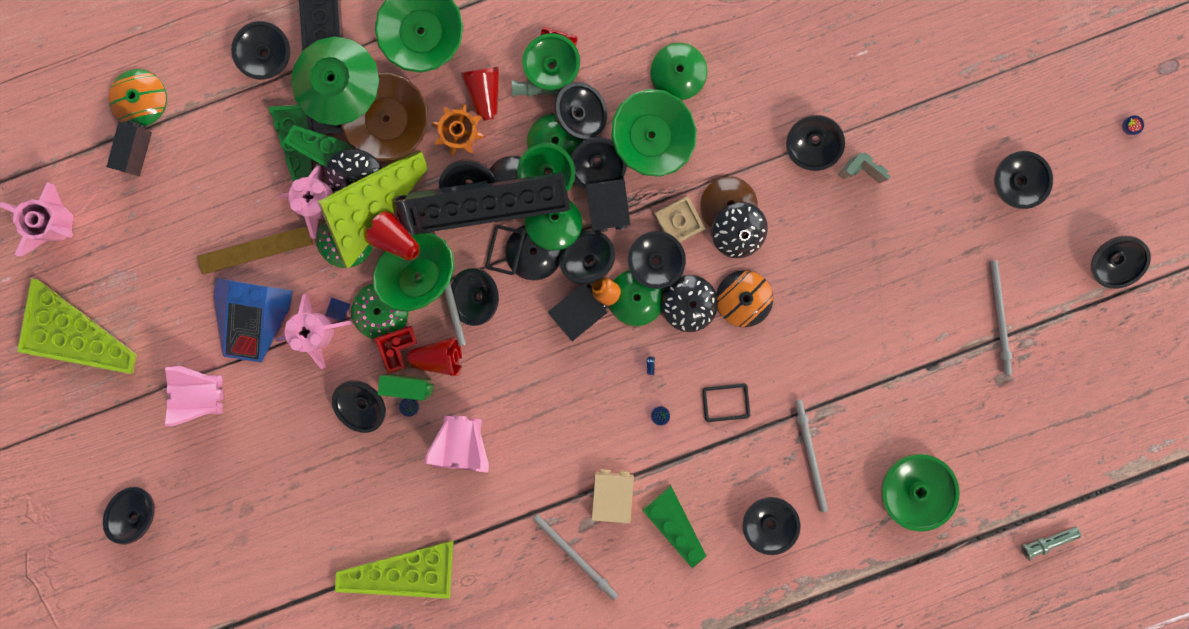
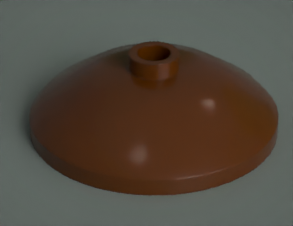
(720, 192)

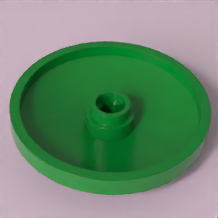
(933, 503)

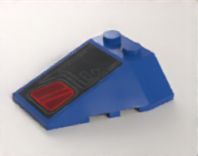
(249, 317)

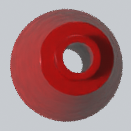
(483, 90)
(391, 237)
(437, 357)

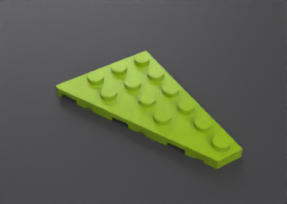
(355, 206)
(64, 333)

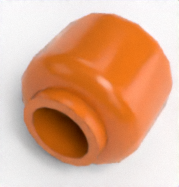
(606, 291)

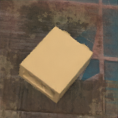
(612, 496)

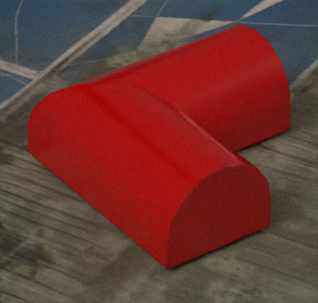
(390, 346)

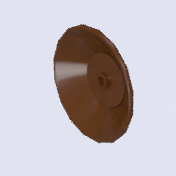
(403, 131)

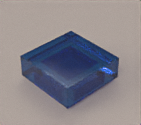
(337, 309)

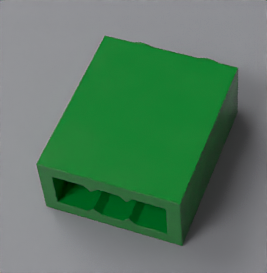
(405, 386)

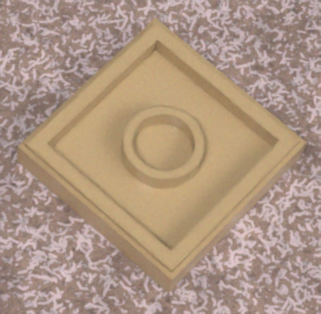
(680, 219)

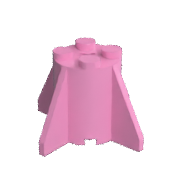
(305, 196)
(41, 220)
(320, 332)
(191, 395)
(458, 446)

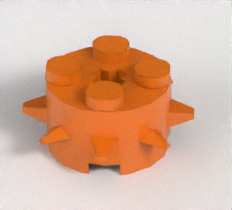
(452, 120)

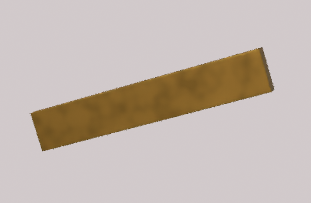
(254, 250)

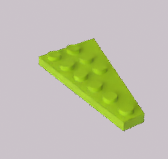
(414, 574)

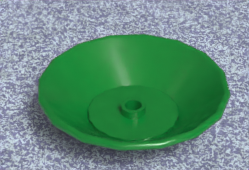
(399, 38)
(353, 83)
(671, 128)
(397, 279)

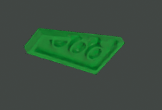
(284, 118)
(315, 145)
(673, 523)

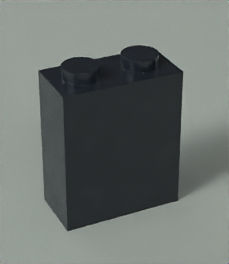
(129, 148)
(608, 204)
(578, 311)

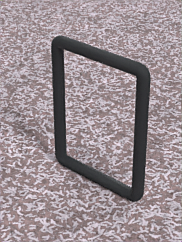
(492, 246)
(729, 417)

